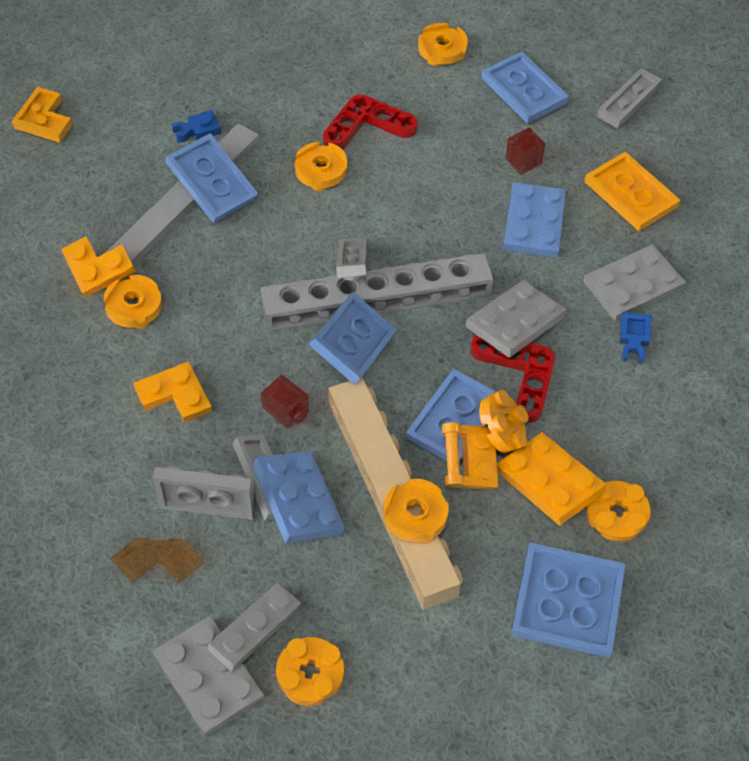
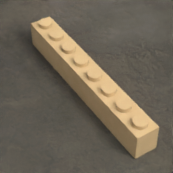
(381, 469)

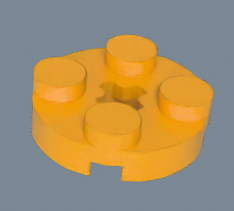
(454, 43)
(320, 177)
(134, 315)
(504, 421)
(632, 522)
(421, 527)
(300, 654)

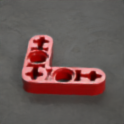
(367, 113)
(531, 369)

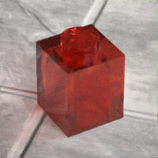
(525, 151)
(285, 402)

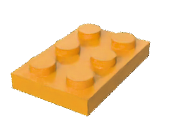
(632, 191)
(551, 478)

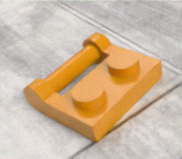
(478, 457)

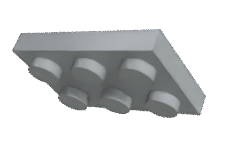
(634, 282)
(516, 318)
(204, 492)
(202, 681)

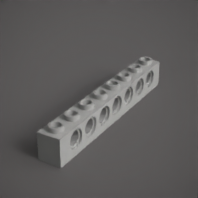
(381, 289)

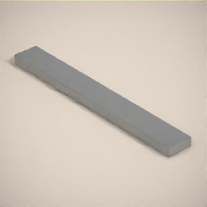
(178, 201)

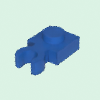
(198, 126)
(635, 332)

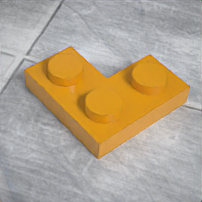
(38, 116)
(96, 272)
(177, 385)

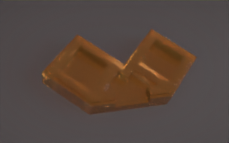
(143, 554)

